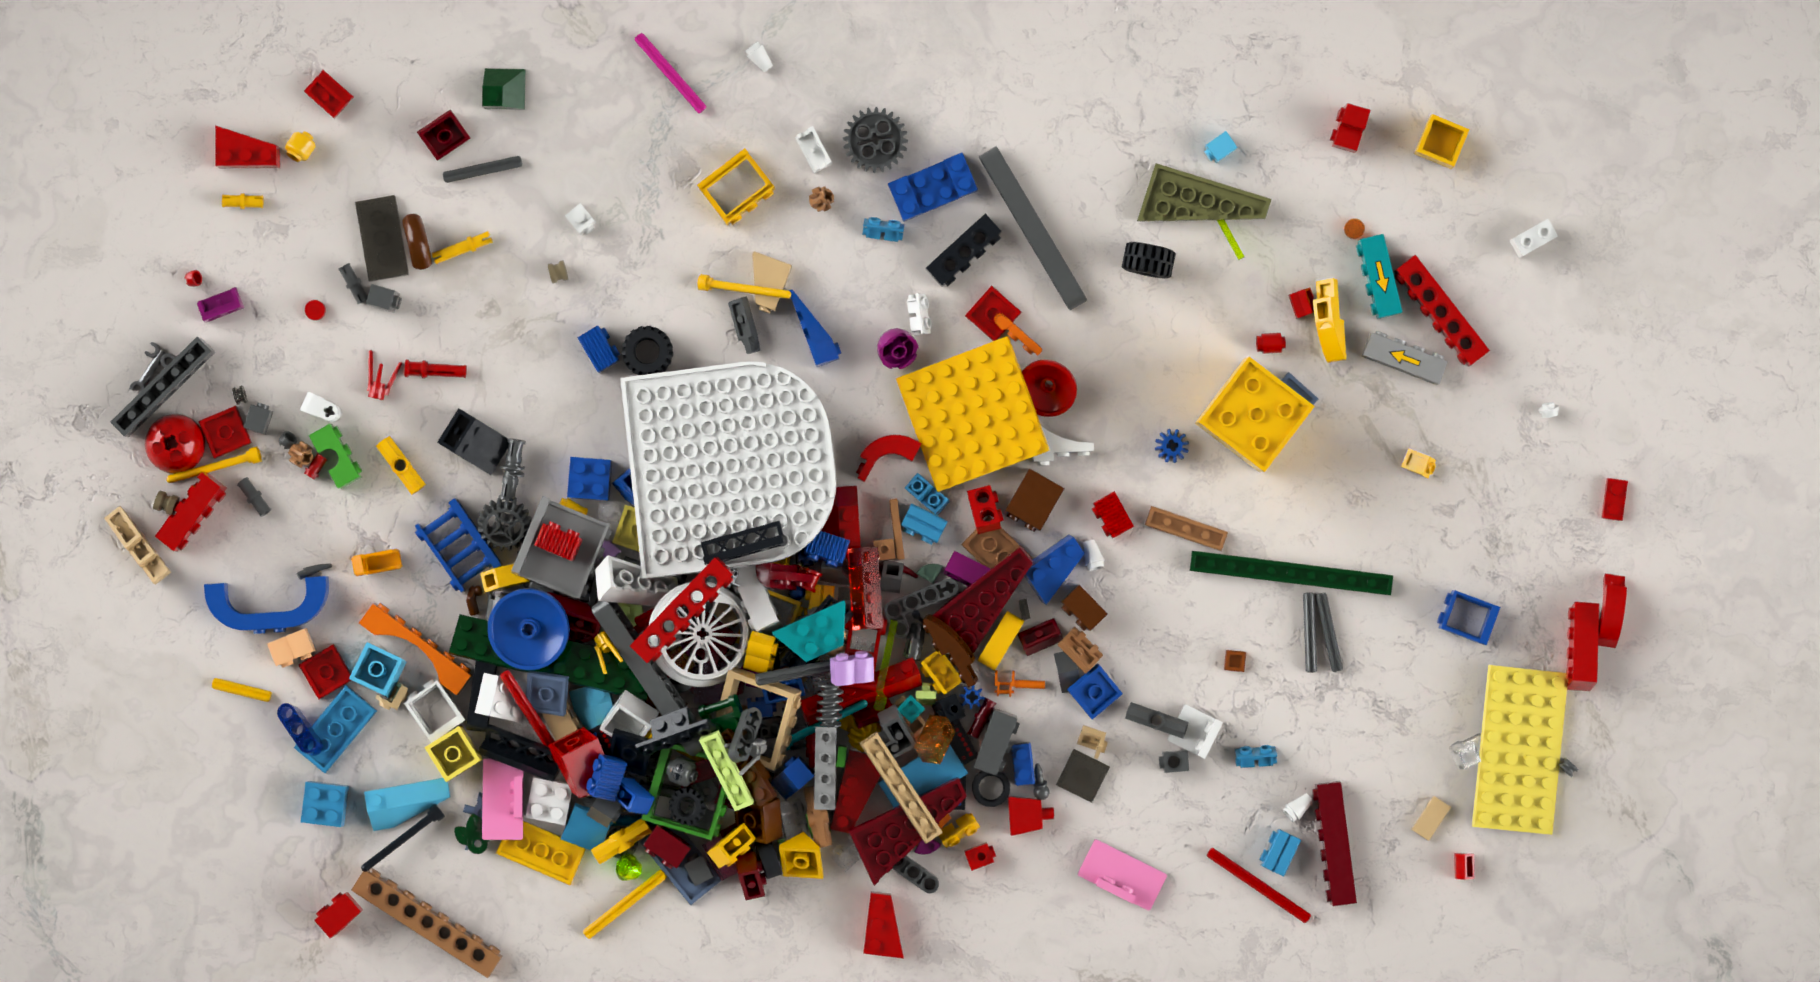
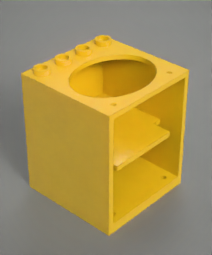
(1254, 414)

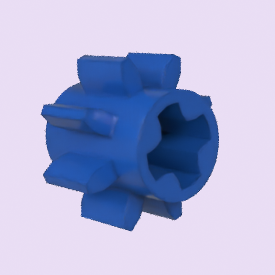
(967, 700)

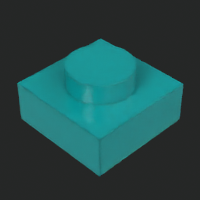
(911, 709)

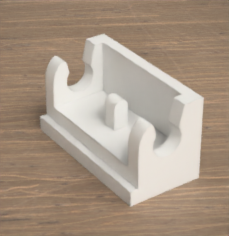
(813, 150)

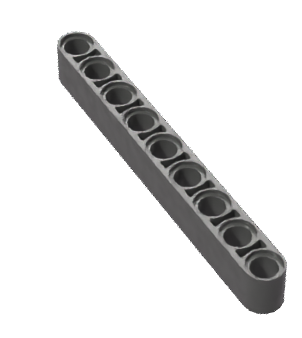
(1032, 228)
(648, 674)

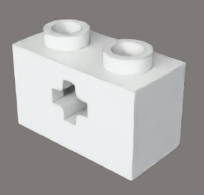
(1533, 238)

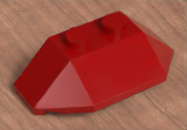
(845, 517)

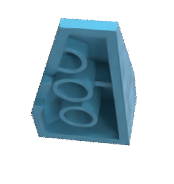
(591, 705)
(400, 803)

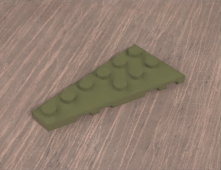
(1187, 197)

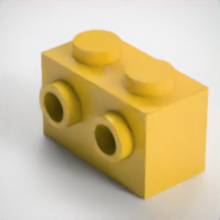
(731, 845)

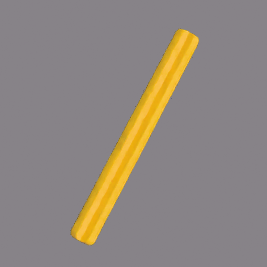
(624, 904)

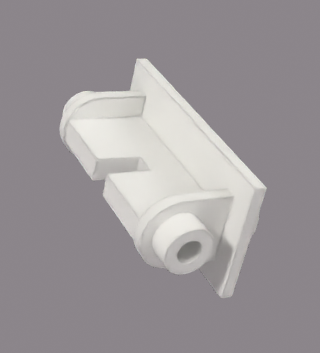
(921, 323)

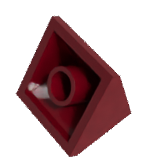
(443, 135)

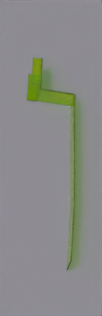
(1231, 239)
(880, 701)

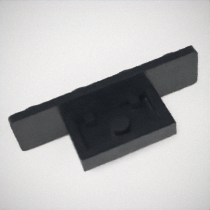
(673, 729)

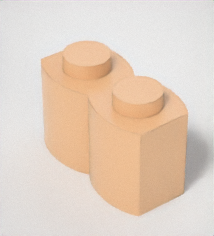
(291, 647)

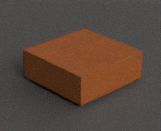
(1235, 661)

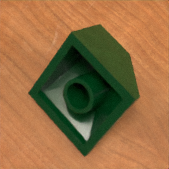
(504, 89)

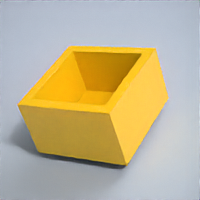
(1441, 141)

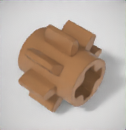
(821, 199)
(301, 454)

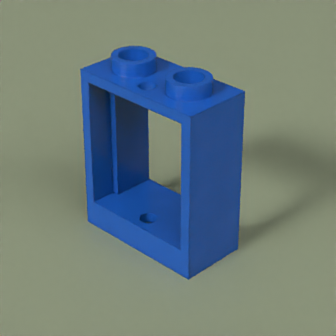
(1488, 623)

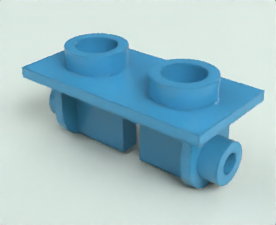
(874, 226)
(1265, 755)

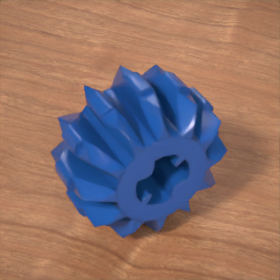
(1175, 439)

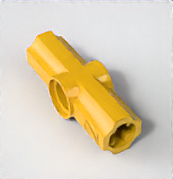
(392, 455)
(621, 841)

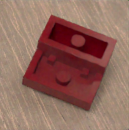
(781, 576)

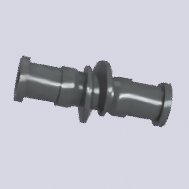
(512, 467)

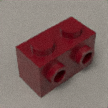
(750, 876)

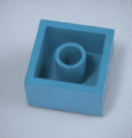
(324, 804)

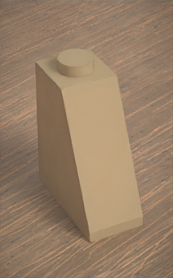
(769, 274)

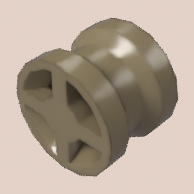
(558, 272)

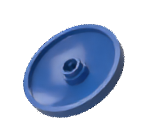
(528, 629)

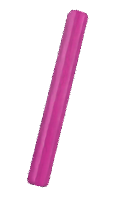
(670, 73)

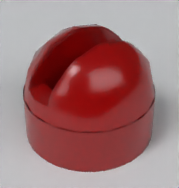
(197, 281)

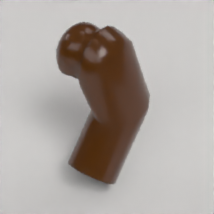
(471, 599)

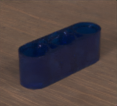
(307, 734)

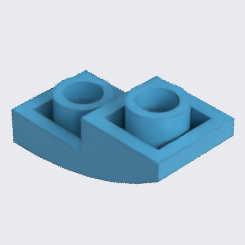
(927, 494)

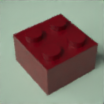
(667, 846)

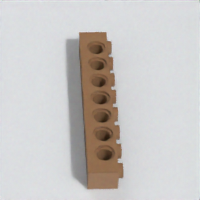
(363, 888)

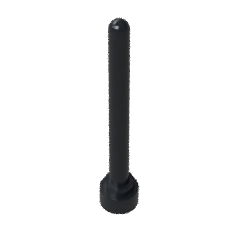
(433, 815)

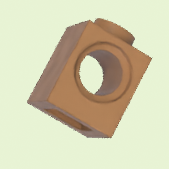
(885, 549)

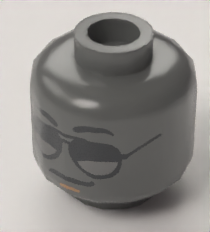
(682, 771)

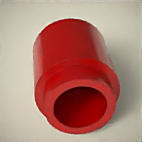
(1270, 343)

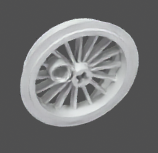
(699, 680)

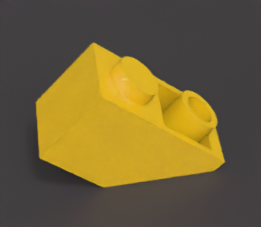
(500, 579)

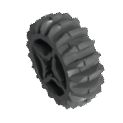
(516, 515)

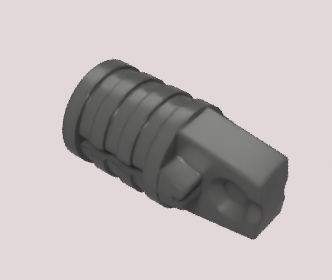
(914, 642)

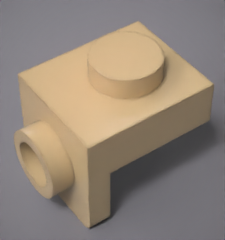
(398, 695)
(1093, 739)

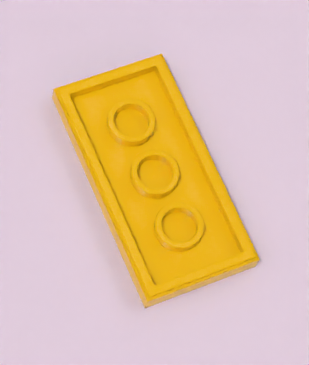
(543, 853)

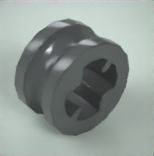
(1568, 767)

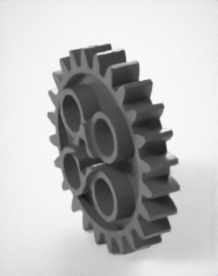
(871, 121)

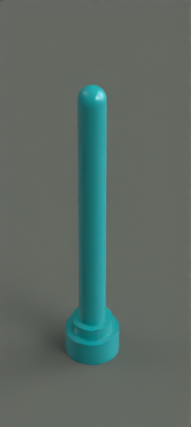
(812, 729)

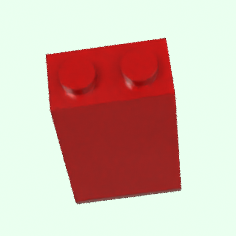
(576, 757)

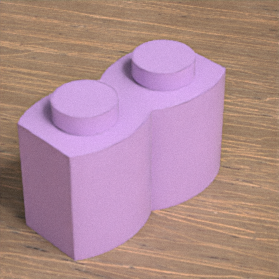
(852, 669)

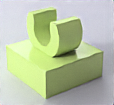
(926, 696)

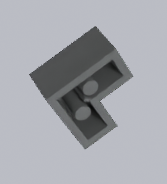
(895, 732)

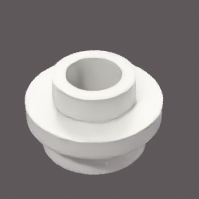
(1549, 410)

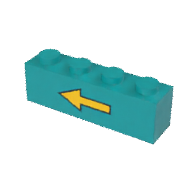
(1380, 276)

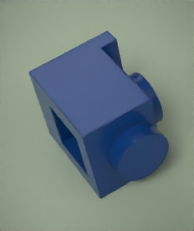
(766, 710)

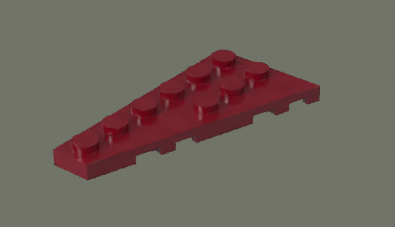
(979, 604)
(892, 835)

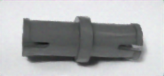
(353, 283)
(254, 497)

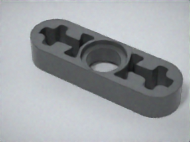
(738, 740)

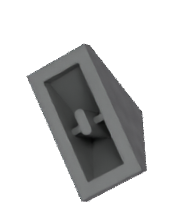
(1067, 670)

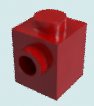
(980, 856)

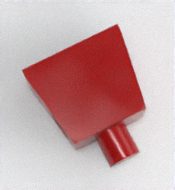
(1027, 814)

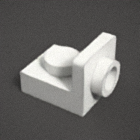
(581, 220)

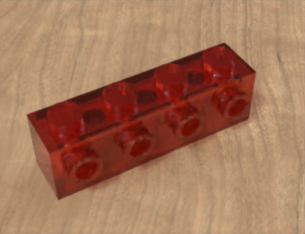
(865, 588)

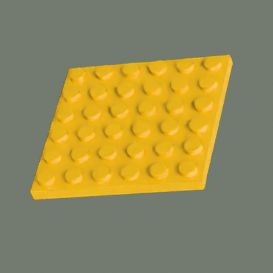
(972, 414)

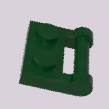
(725, 721)

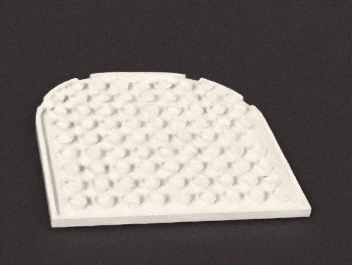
(724, 456)

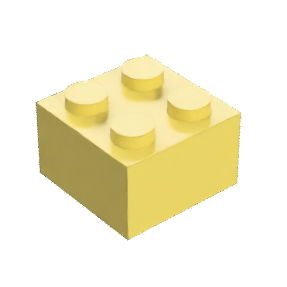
(453, 753)

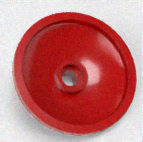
(1046, 398)

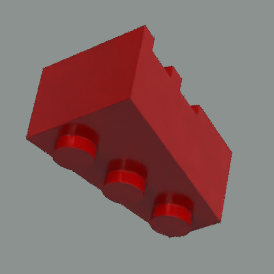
(243, 151)

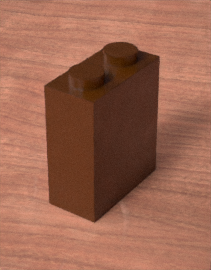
(1034, 500)

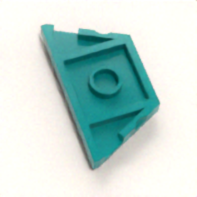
(815, 633)

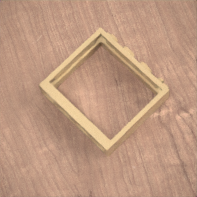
(788, 721)

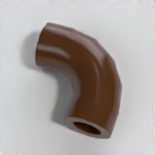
(417, 241)

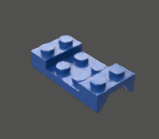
(932, 187)

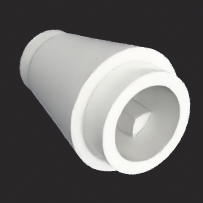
(759, 56)
(1093, 556)
(1297, 808)

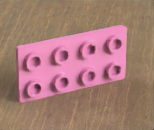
(502, 801)
(1122, 875)

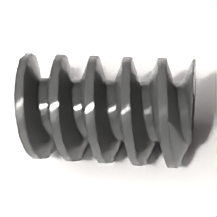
(830, 706)

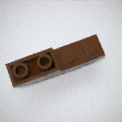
(948, 641)
(755, 777)

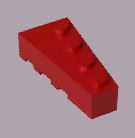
(191, 512)

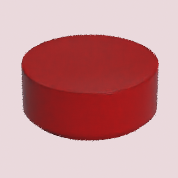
(315, 310)

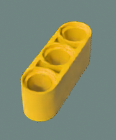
(1000, 640)

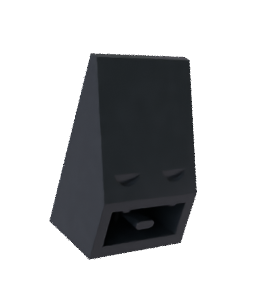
(474, 441)

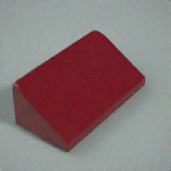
(1040, 637)

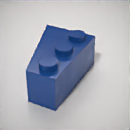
(1053, 567)
(792, 777)

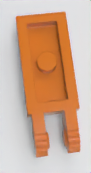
(1016, 333)

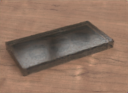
(382, 238)

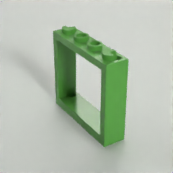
(655, 790)

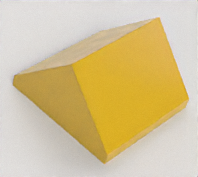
(801, 857)

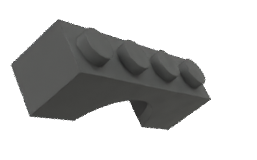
(890, 573)

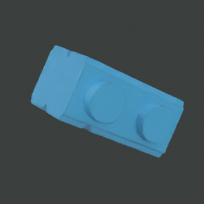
(923, 523)
(1280, 852)

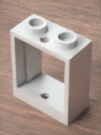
(449, 726)

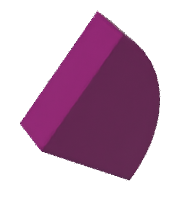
(928, 848)

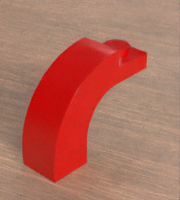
(886, 445)
(1612, 610)

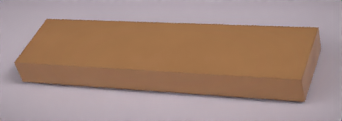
(1186, 528)

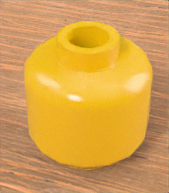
(300, 146)

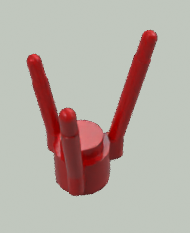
(376, 388)

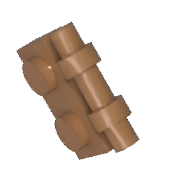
(1080, 649)

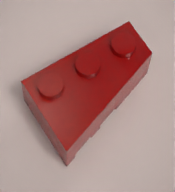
(882, 930)

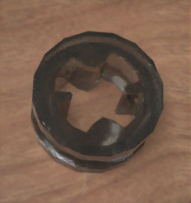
(239, 395)

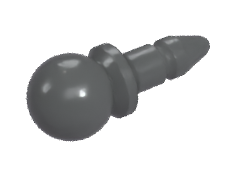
(1040, 791)

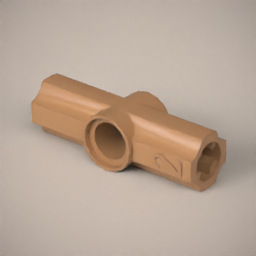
(817, 820)

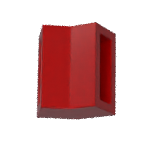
(1302, 302)
(1464, 866)

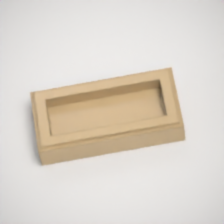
(1431, 818)

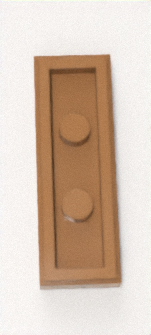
(896, 529)

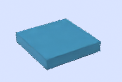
(583, 830)

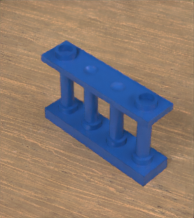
(466, 527)

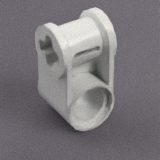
(318, 407)

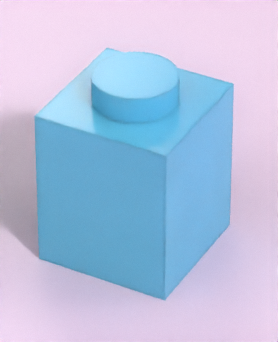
(1220, 147)

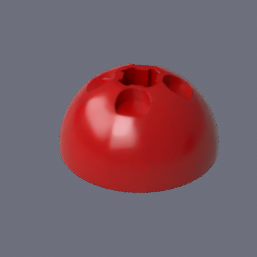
(185, 448)

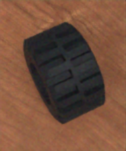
(1148, 260)
(647, 333)

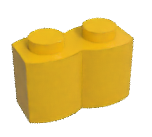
(760, 652)

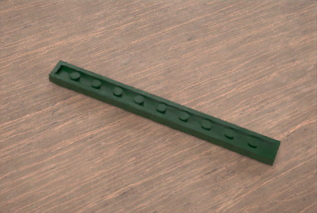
(1291, 573)

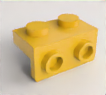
(941, 671)

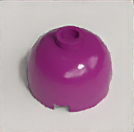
(897, 348)

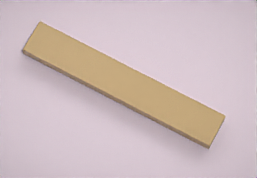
(901, 787)

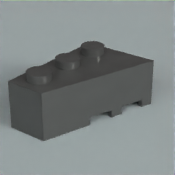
(996, 742)

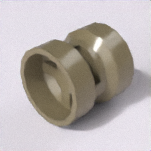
(166, 502)

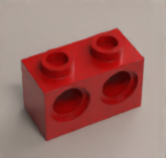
(980, 510)

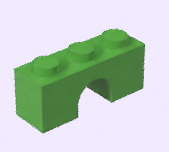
(329, 439)

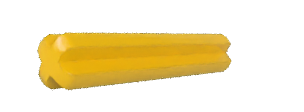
(240, 689)

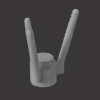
(758, 748)

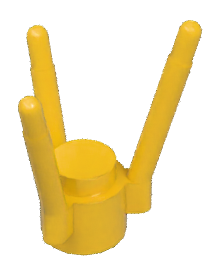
(606, 645)

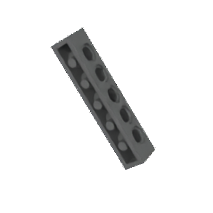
(162, 387)

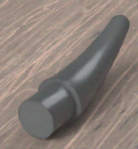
(308, 571)

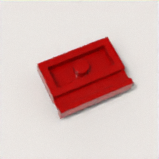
(328, 94)

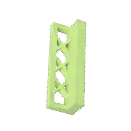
(726, 771)

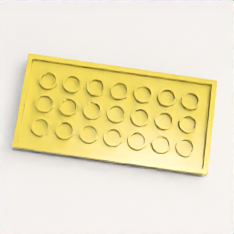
(1520, 750)

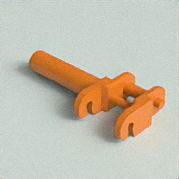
(1017, 684)

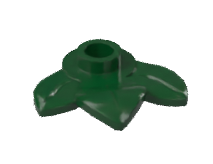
(471, 833)

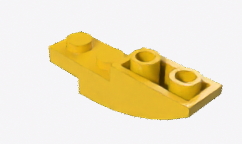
(1328, 321)

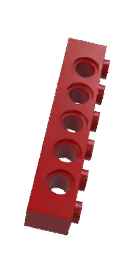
(1452, 314)
(642, 644)

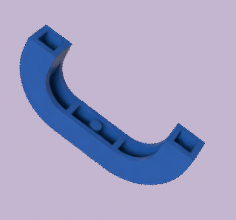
(221, 608)

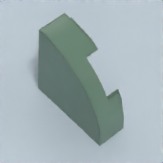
(930, 572)

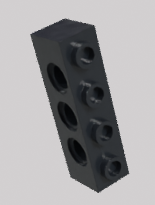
(983, 225)

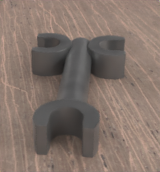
(159, 357)

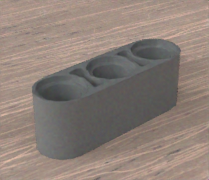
(922, 876)

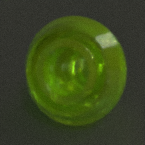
(628, 868)

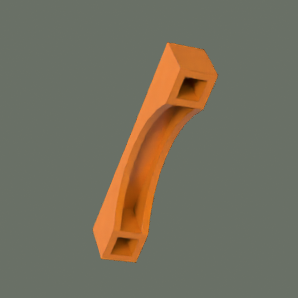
(450, 674)

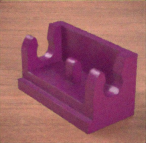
(220, 305)
(964, 569)

